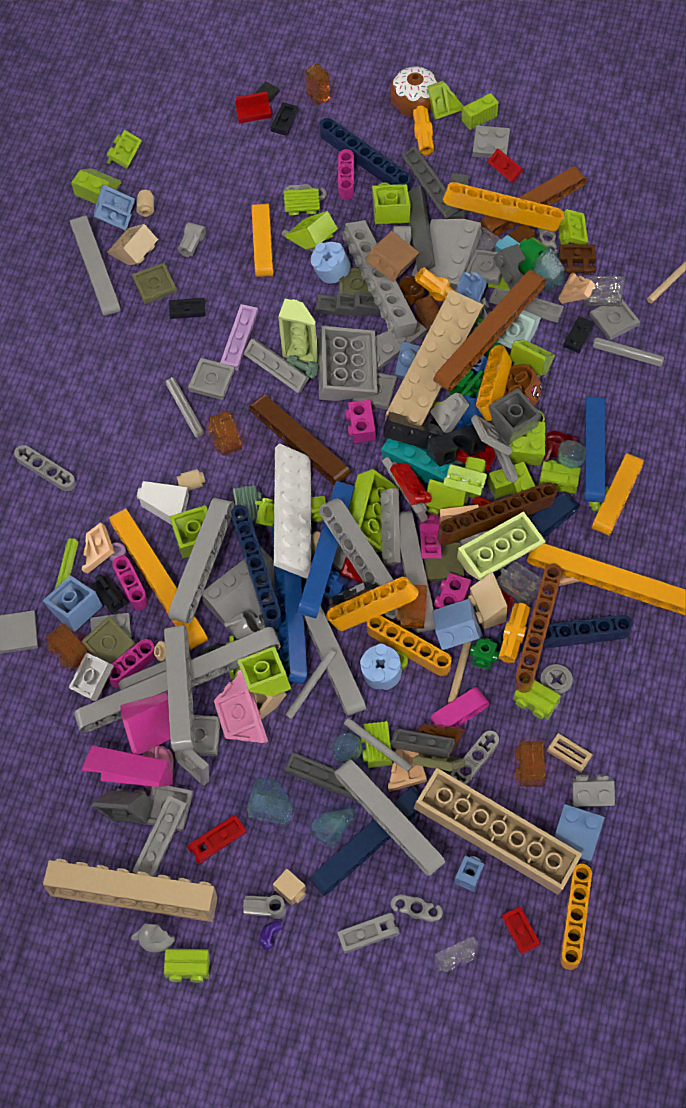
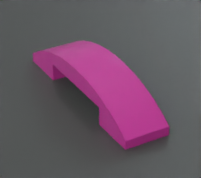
(428, 537)

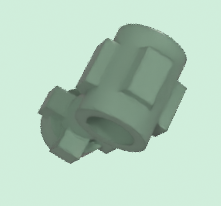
(311, 368)

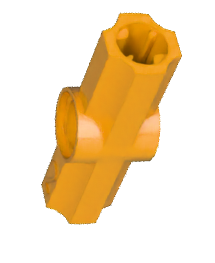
(423, 130)
(437, 286)
(514, 632)

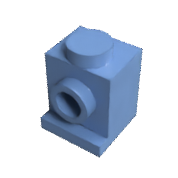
(469, 864)

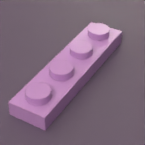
(239, 336)

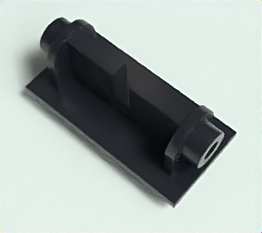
(108, 593)

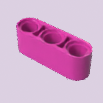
(346, 174)
(134, 589)
(134, 654)
(461, 709)

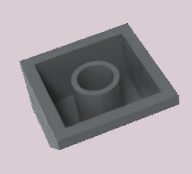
(514, 416)
(124, 806)

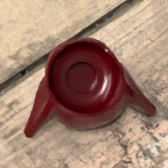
(552, 442)

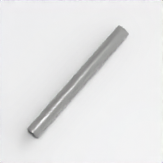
(310, 684)
(378, 745)

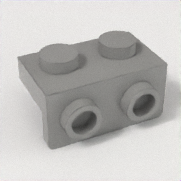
(593, 791)

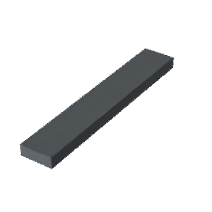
(428, 180)
(420, 229)

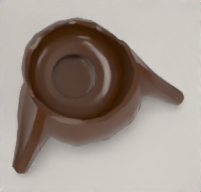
(411, 290)

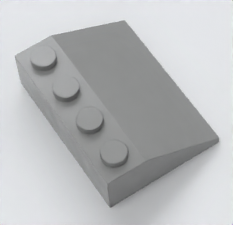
(453, 247)
(346, 363)
(235, 592)

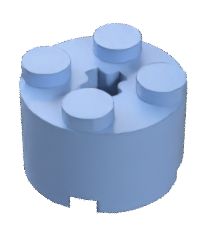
(330, 262)
(371, 667)

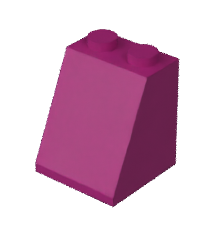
(146, 722)

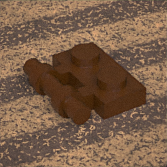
(578, 254)

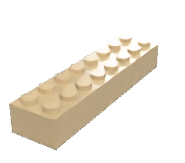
(448, 332)
(497, 831)
(131, 890)

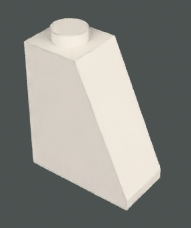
(163, 499)

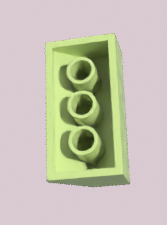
(297, 331)
(499, 546)

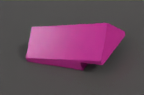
(127, 767)

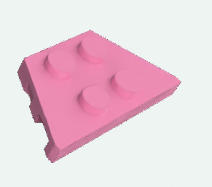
(239, 712)

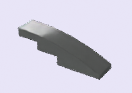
(346, 304)

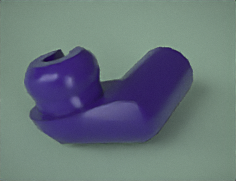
(267, 933)

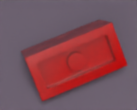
(253, 107)

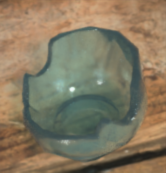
(571, 454)
(347, 747)

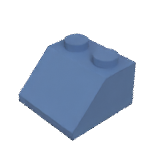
(73, 603)
(456, 624)
(579, 830)

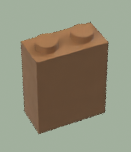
(392, 256)

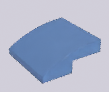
(114, 207)

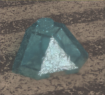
(550, 268)
(269, 802)
(332, 826)

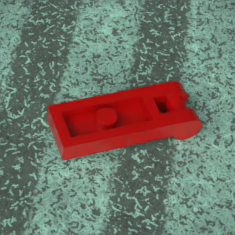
(410, 484)
(217, 839)

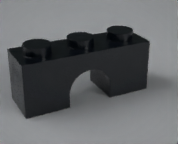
(401, 430)
(444, 447)

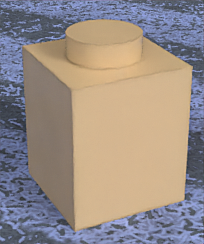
(290, 887)

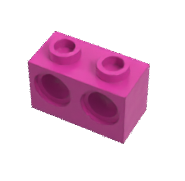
(362, 421)
(453, 596)

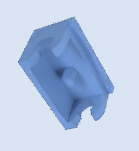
(471, 286)

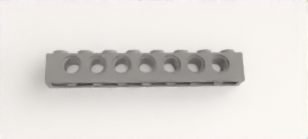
(385, 292)

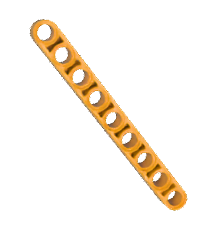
(153, 571)
(611, 578)

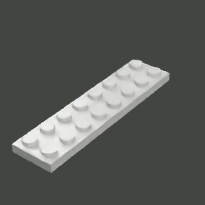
(292, 511)

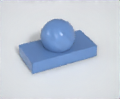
(405, 358)

